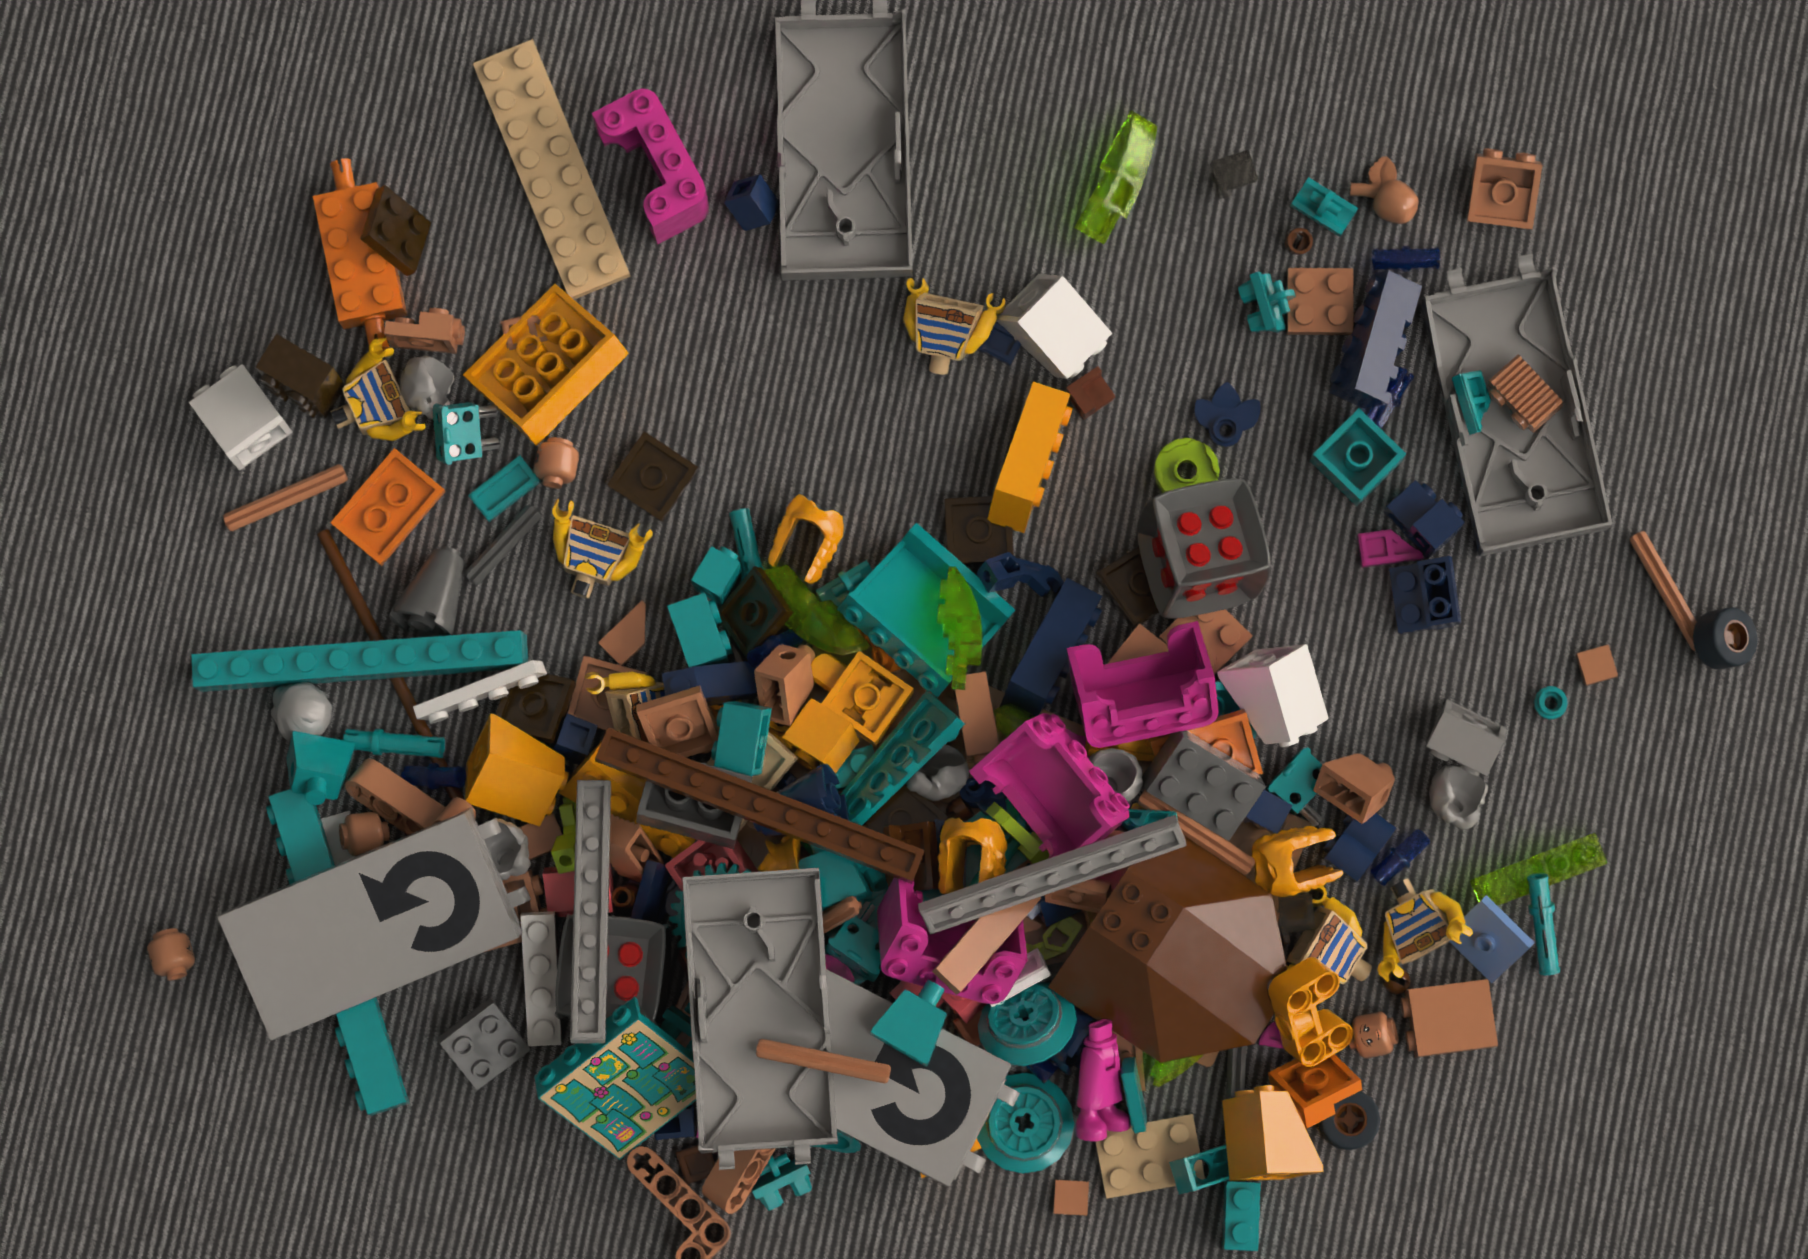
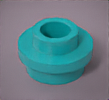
(1555, 693)

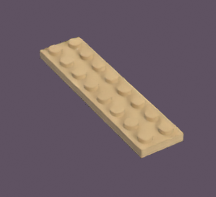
(551, 170)

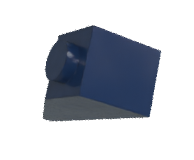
(718, 681)

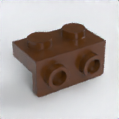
(924, 837)

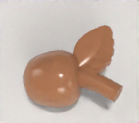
(1392, 198)

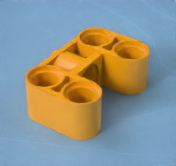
(1304, 1031)

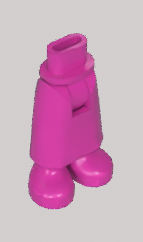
(1100, 1085)

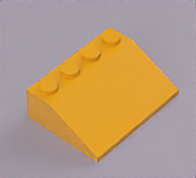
(547, 379)

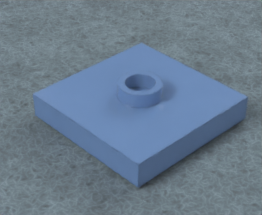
(1494, 941)

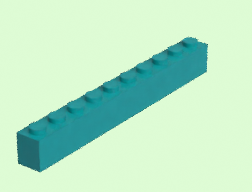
(359, 661)
(362, 1025)

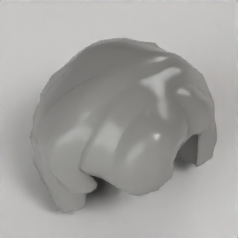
(425, 383)
(301, 709)
(1122, 771)
(941, 775)
(1457, 796)
(509, 850)

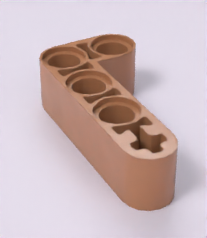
(398, 799)
(732, 1186)
(675, 1201)

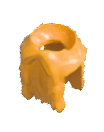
(828, 522)
(956, 838)
(1276, 853)

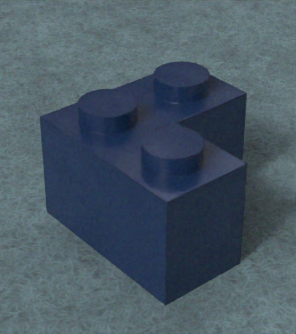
(1423, 519)

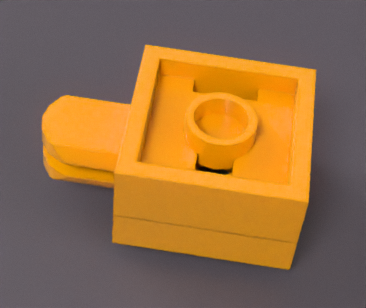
(862, 693)

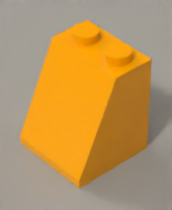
(513, 773)
(1267, 1137)

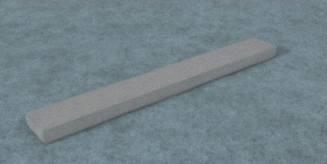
(1052, 874)
(591, 912)

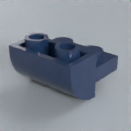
(1425, 595)

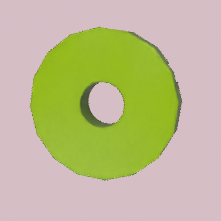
(1184, 451)

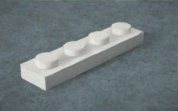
(492, 687)
(540, 976)

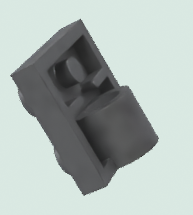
(483, 1044)

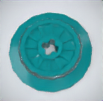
(1029, 1041)
(1034, 1147)

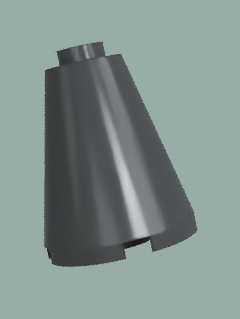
(432, 595)

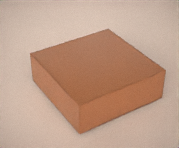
(1596, 665)
(1071, 1197)

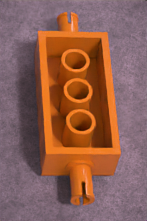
(361, 280)

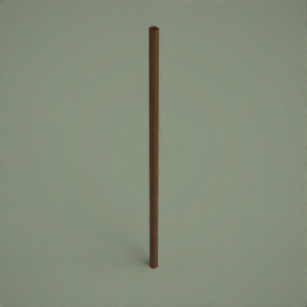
(375, 635)

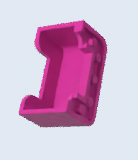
(642, 121)
(1145, 693)
(1053, 785)
(912, 953)

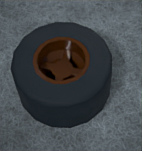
(1725, 638)
(1361, 1122)

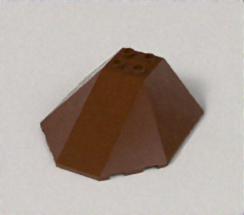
(1179, 957)

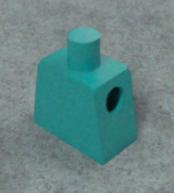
(318, 766)
(837, 877)
(913, 1023)

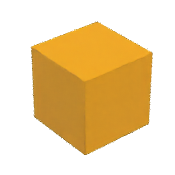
(820, 737)

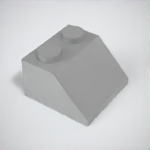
(1466, 738)

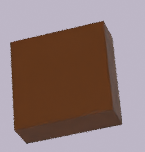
(694, 1164)

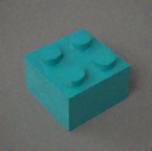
(1357, 457)
(697, 631)

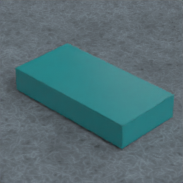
(504, 488)
(1134, 1095)

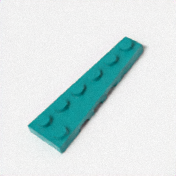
(899, 757)

